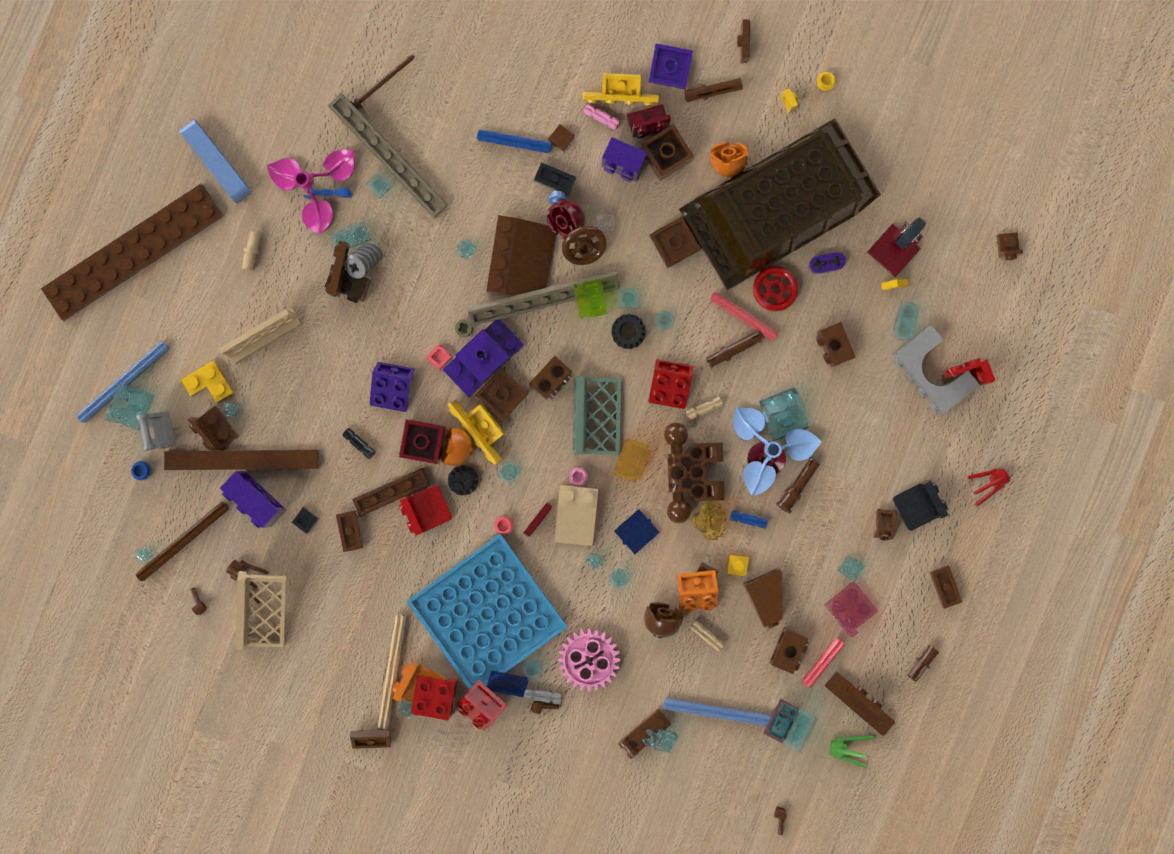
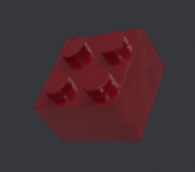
(422, 441)

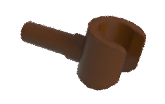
(200, 607)
(537, 707)
(780, 813)

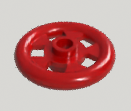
(779, 273)

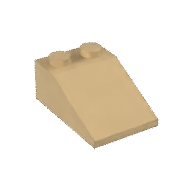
(576, 515)

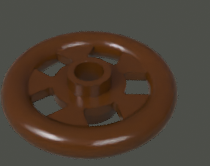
(588, 246)

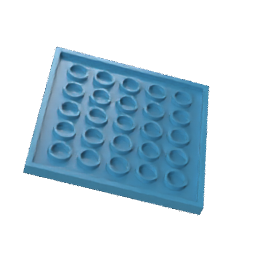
(487, 612)

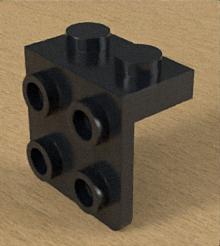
(920, 505)

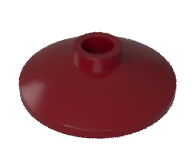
(757, 453)

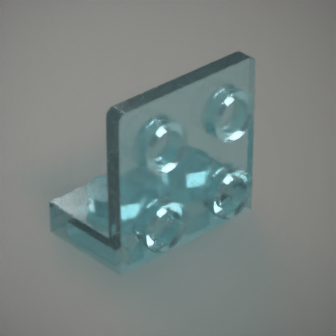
(127, 405)

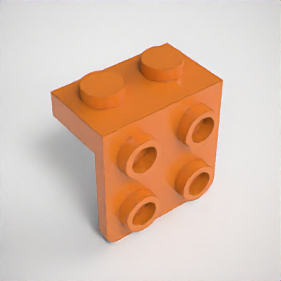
(405, 688)

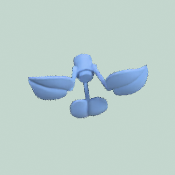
(756, 475)

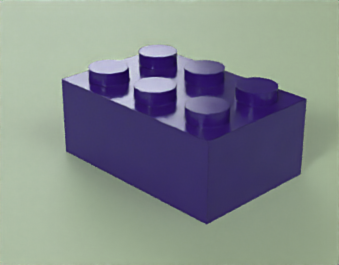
(252, 499)

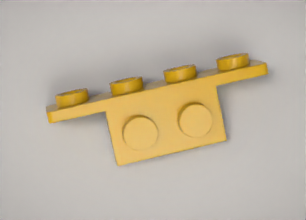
(621, 88)
(481, 427)

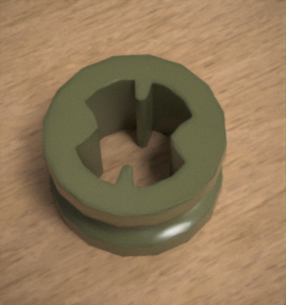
(458, 327)

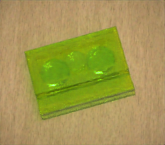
(590, 298)

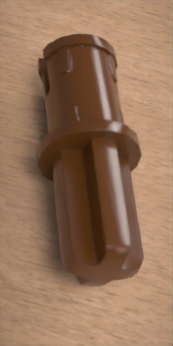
(923, 663)

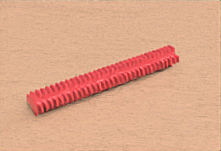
(762, 328)

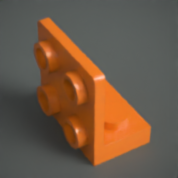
(697, 591)

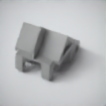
(162, 429)

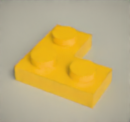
(208, 377)

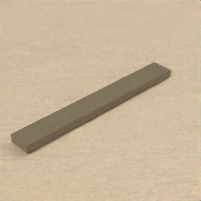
(387, 155)
(536, 299)

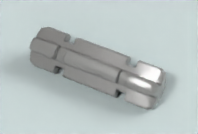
(542, 696)

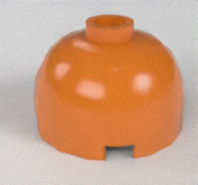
(729, 159)
(457, 447)

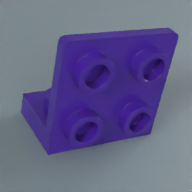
(391, 386)

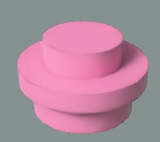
(578, 477)

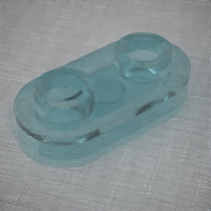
(905, 322)

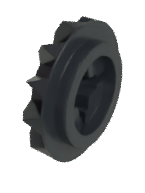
(468, 472)

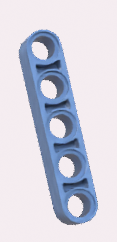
(215, 161)

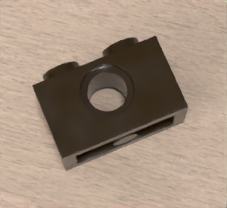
(357, 291)

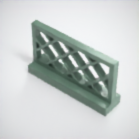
(580, 414)

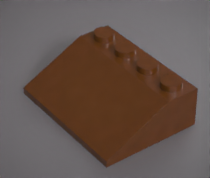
(519, 257)

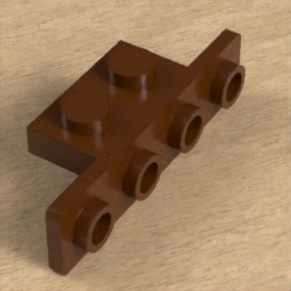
(856, 700)

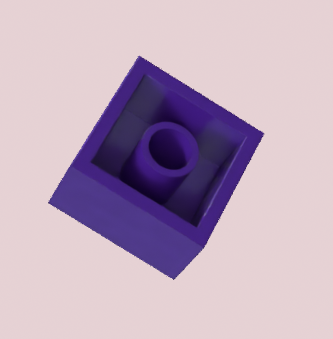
(623, 160)

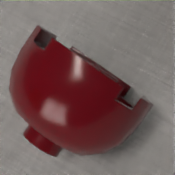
(565, 217)

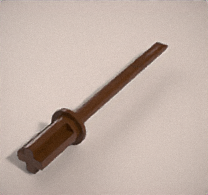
(357, 102)

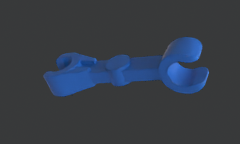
(342, 192)

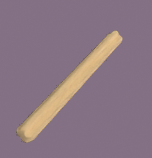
(392, 670)

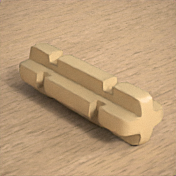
(704, 408)
(707, 636)

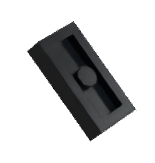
(555, 178)

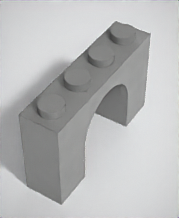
(910, 359)

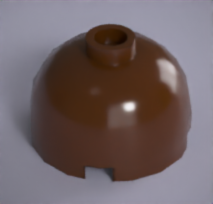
(661, 620)

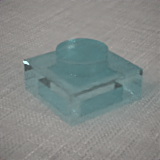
(379, 185)
(628, 297)
(851, 568)

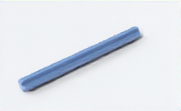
(127, 378)
(717, 712)

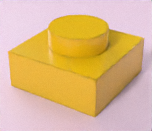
(789, 99)
(737, 565)

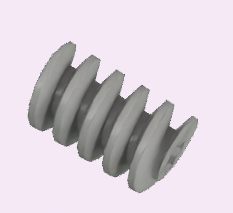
(363, 260)

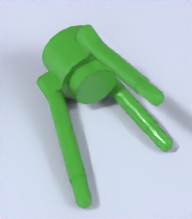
(839, 749)

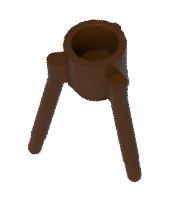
(234, 568)

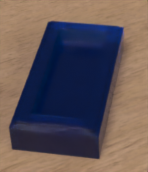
(507, 683)

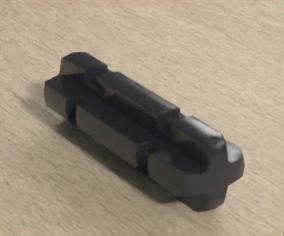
(358, 443)

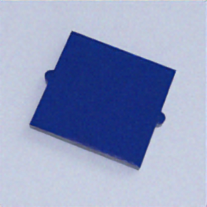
(636, 531)

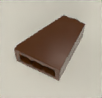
(766, 597)

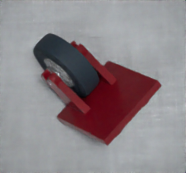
(898, 246)

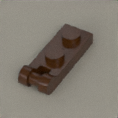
(338, 269)
(654, 722)

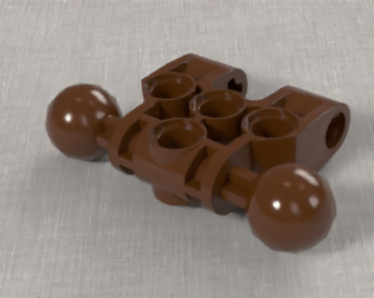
(676, 436)

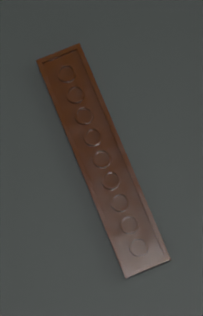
(131, 252)

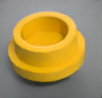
(826, 81)

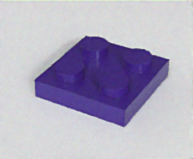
(670, 66)

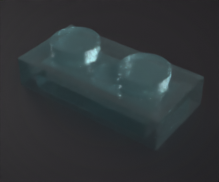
(353, 235)

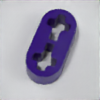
(828, 267)

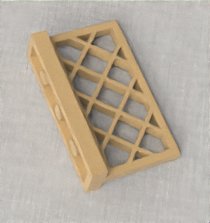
(261, 335)
(243, 611)

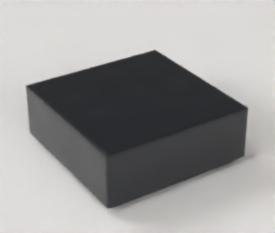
(305, 520)

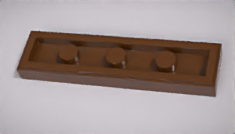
(391, 492)

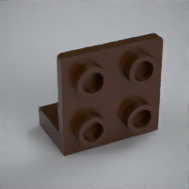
(213, 429)

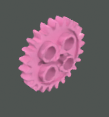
(598, 675)

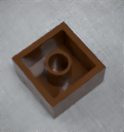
(667, 152)

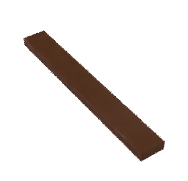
(241, 459)

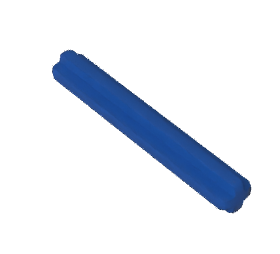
(514, 141)

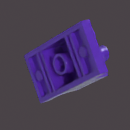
(483, 357)

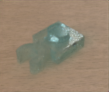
(662, 741)

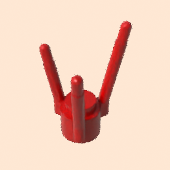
(998, 480)

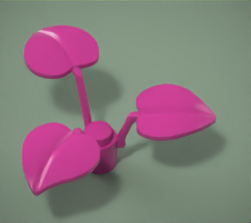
(287, 174)

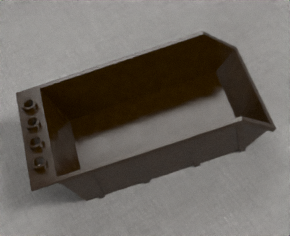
(781, 203)

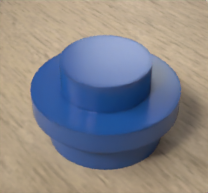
(141, 470)

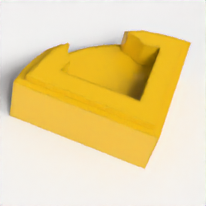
(898, 283)

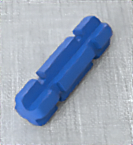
(748, 519)

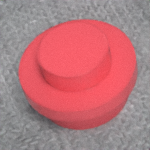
(503, 525)

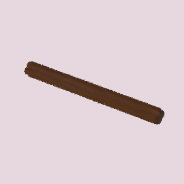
(182, 541)

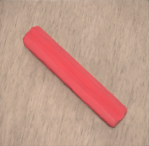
(823, 662)

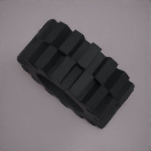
(632, 320)

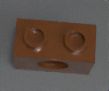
(838, 334)
(789, 639)

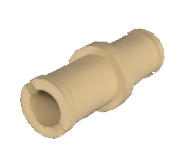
(251, 251)

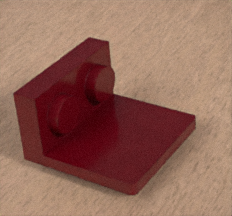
(647, 121)

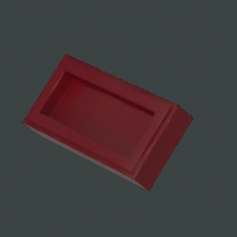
(538, 519)

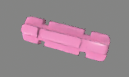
(602, 116)

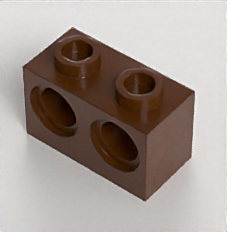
(546, 374)

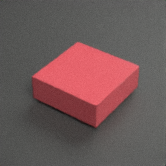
(439, 357)

